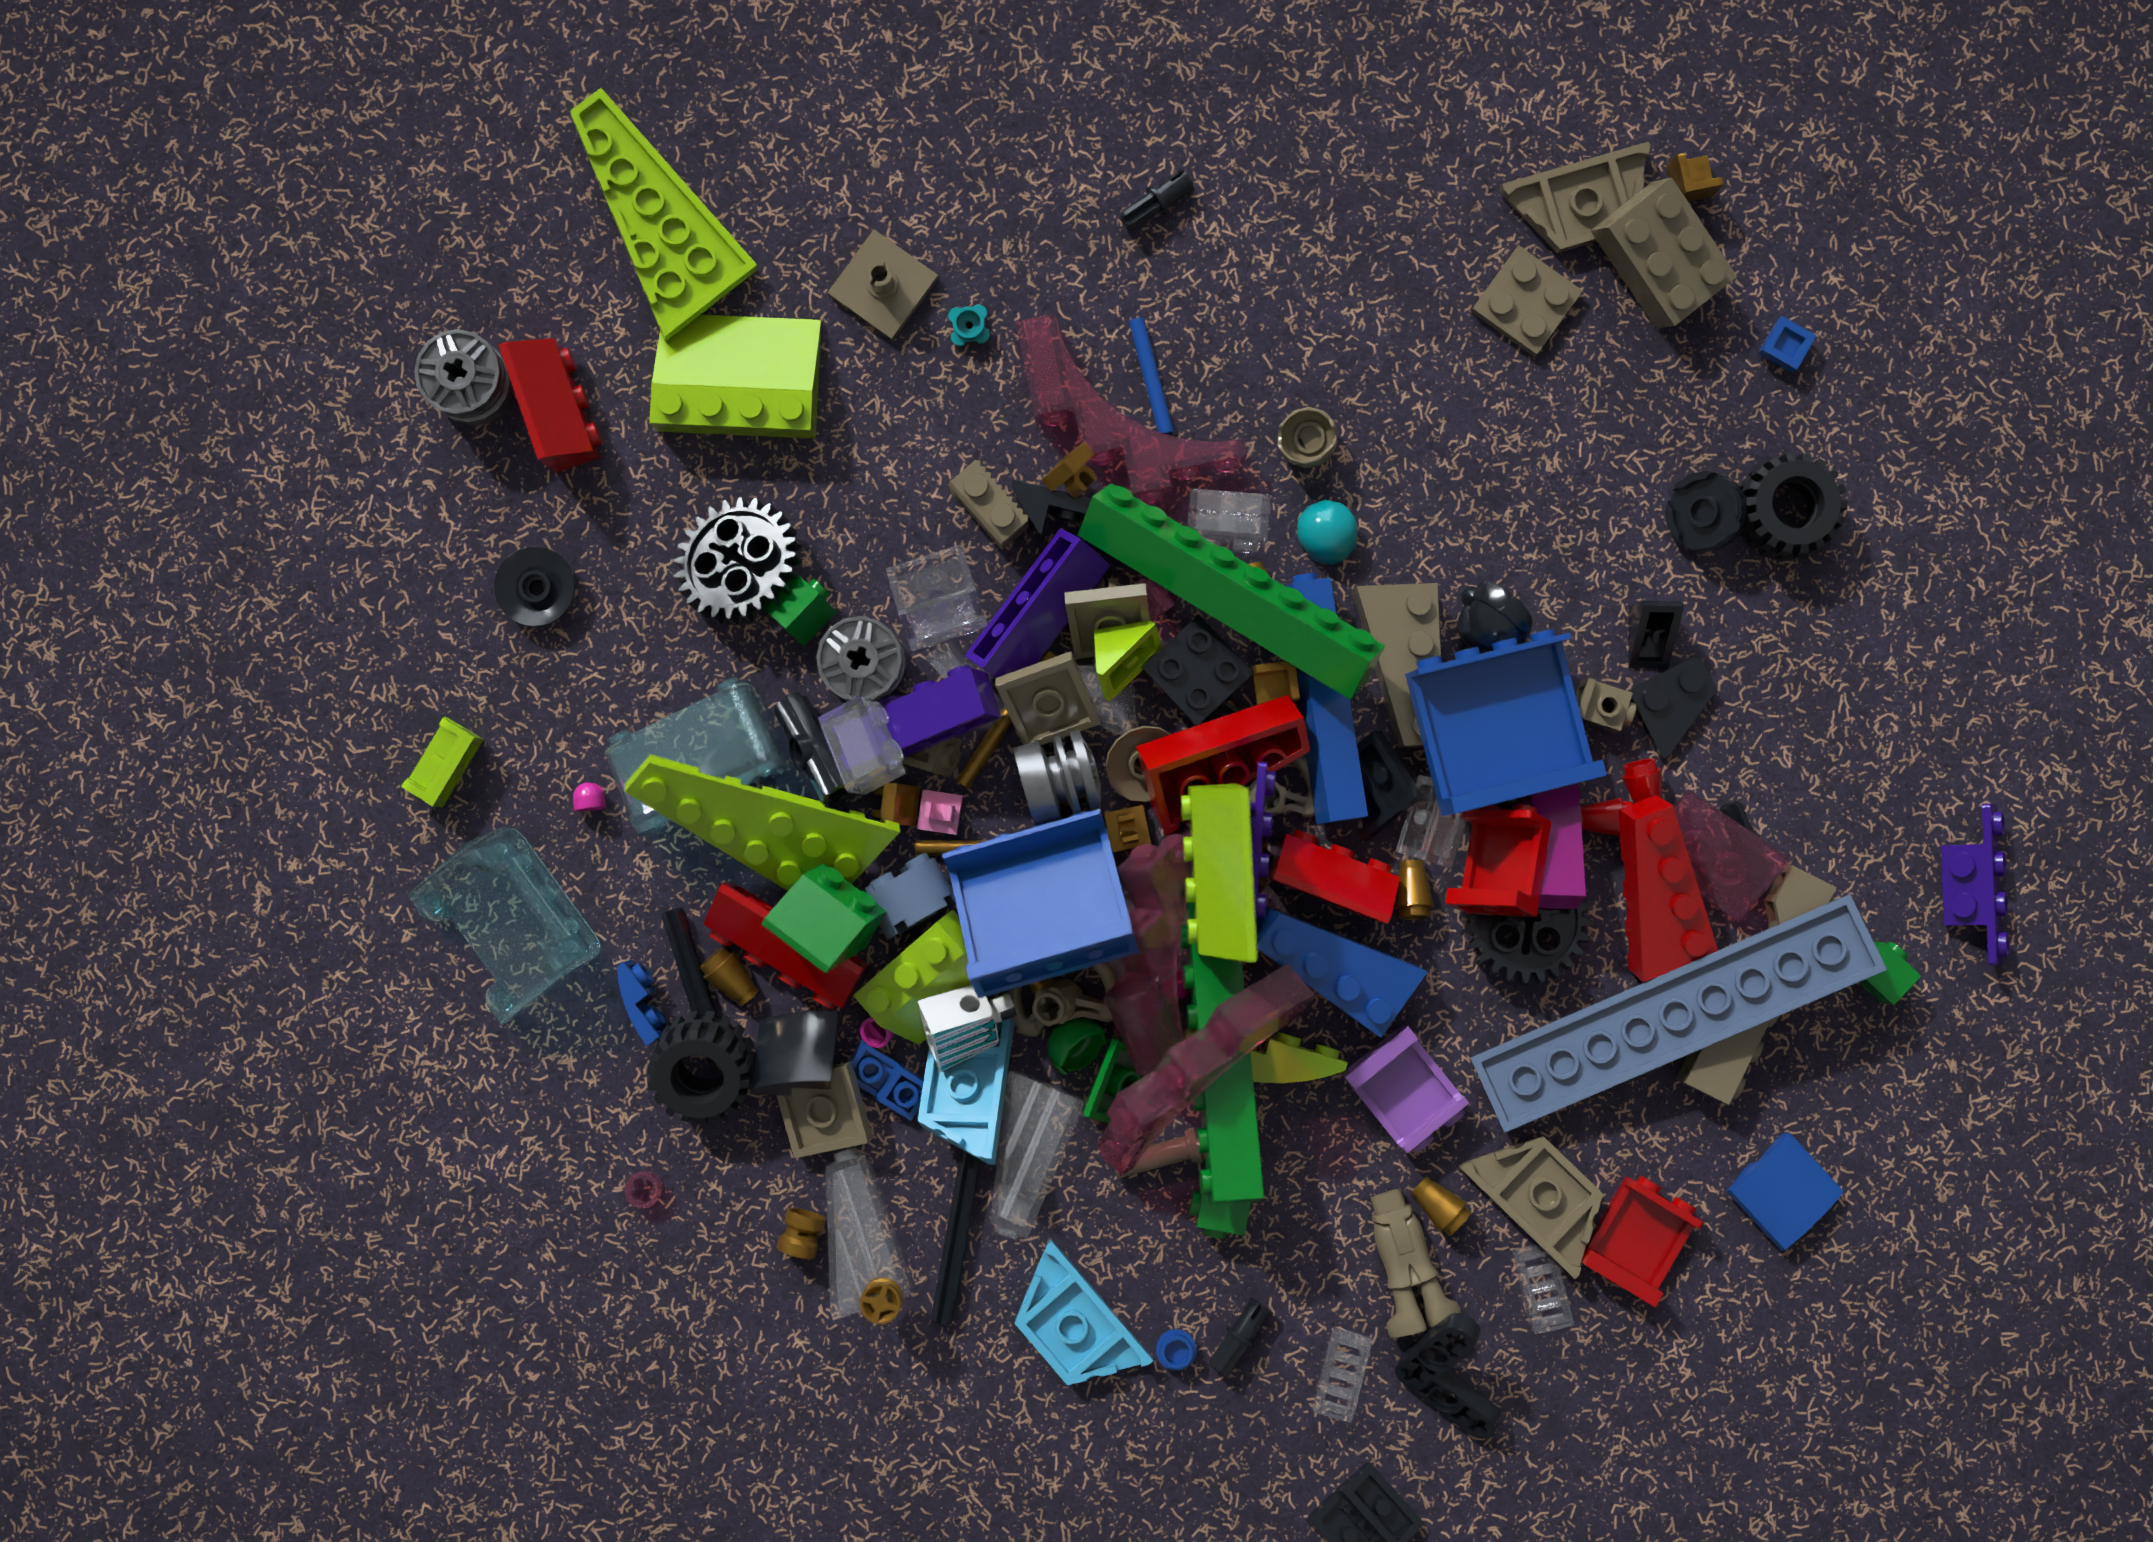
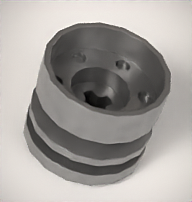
(468, 400)
(882, 648)
(1058, 778)

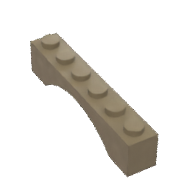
(1721, 1066)

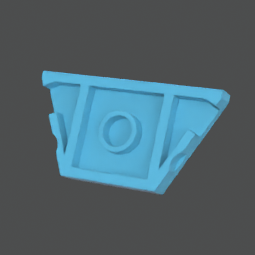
(968, 1098)
(1074, 1323)

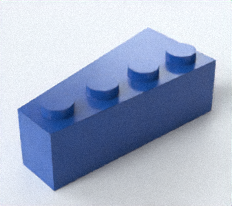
(1347, 973)

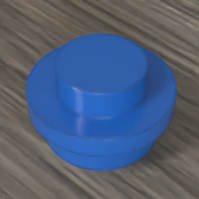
(1176, 1349)

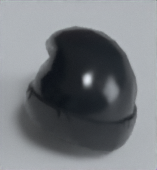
(1492, 616)

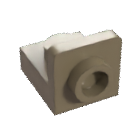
(937, 759)

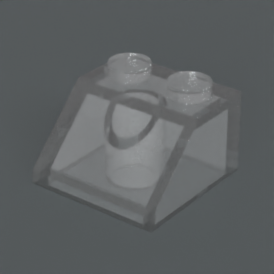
(936, 598)

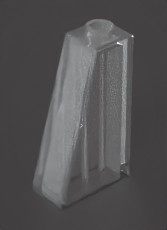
(1031, 1144)
(859, 1233)

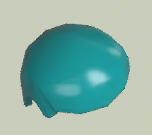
(1327, 532)

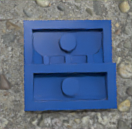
(1785, 1191)

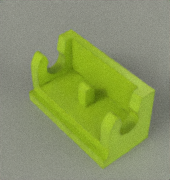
(443, 763)

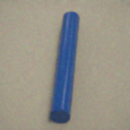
(1151, 376)

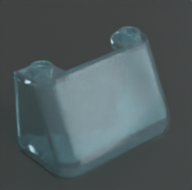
(717, 734)
(510, 917)

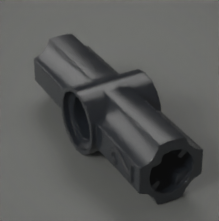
(810, 748)

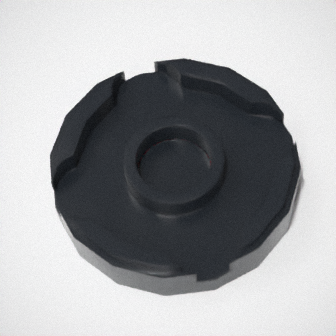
(1706, 511)

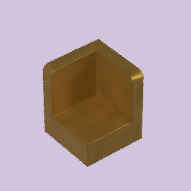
(1694, 177)
(1275, 681)

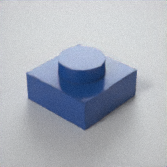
(1787, 344)

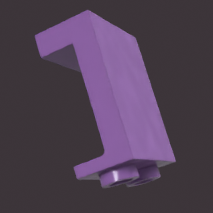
(1405, 1090)

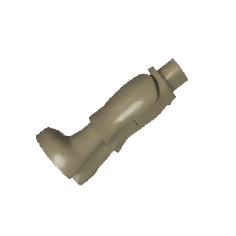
(1407, 1265)

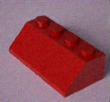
(738, 919)

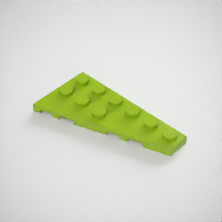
(670, 235)
(761, 827)

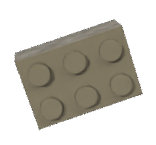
(1663, 253)

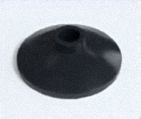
(515, 581)

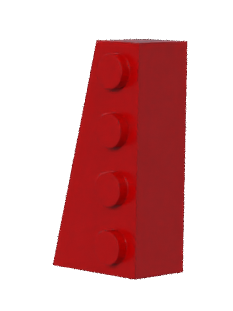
(1220, 753)
(1663, 900)

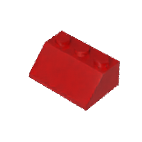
(551, 402)
(1335, 876)

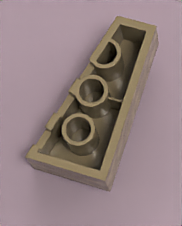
(1408, 625)

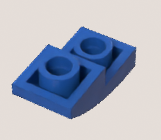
(636, 987)
(887, 1080)

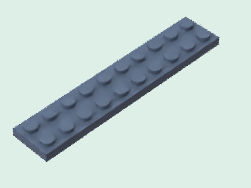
(1678, 1013)

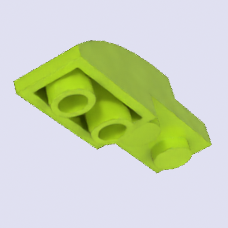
(1288, 1062)

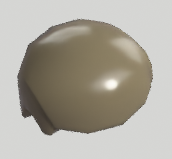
(1316, 432)

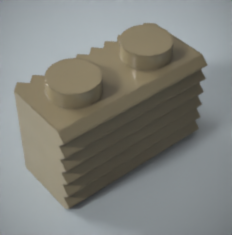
(989, 504)

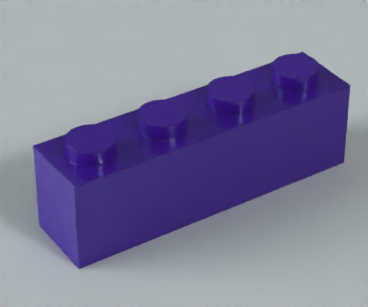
(1036, 607)
(941, 709)

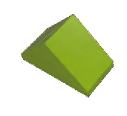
(1122, 654)

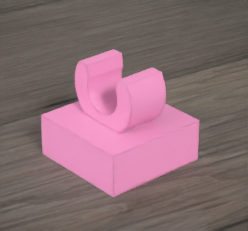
(940, 812)

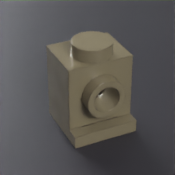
(1590, 699)

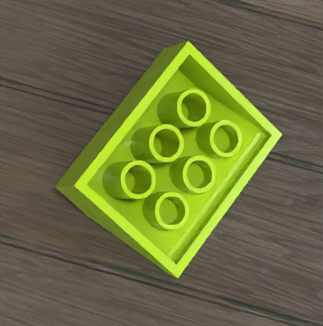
(738, 377)
(1220, 871)

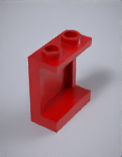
(1503, 862)
(1640, 1238)

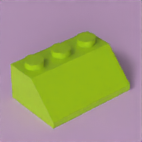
(923, 970)

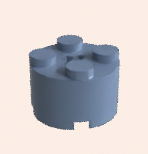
(911, 895)

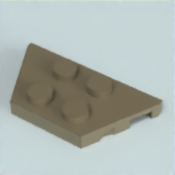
(1578, 196)
(1542, 1196)

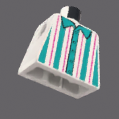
(961, 1024)

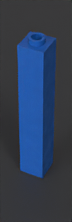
(1330, 731)

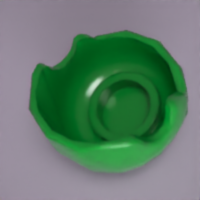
(1075, 1044)

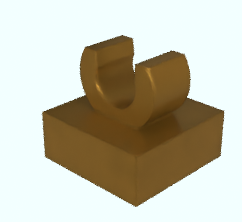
(1072, 472)
(898, 803)
(1127, 828)

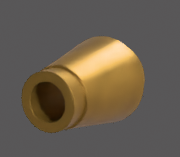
(1413, 892)
(729, 976)
(1441, 1205)

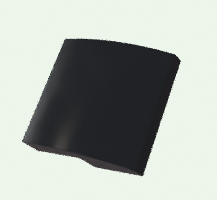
(795, 1052)
(1365, 1511)

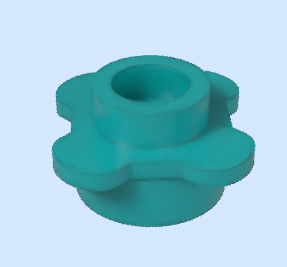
(976, 316)

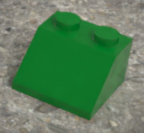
(825, 918)

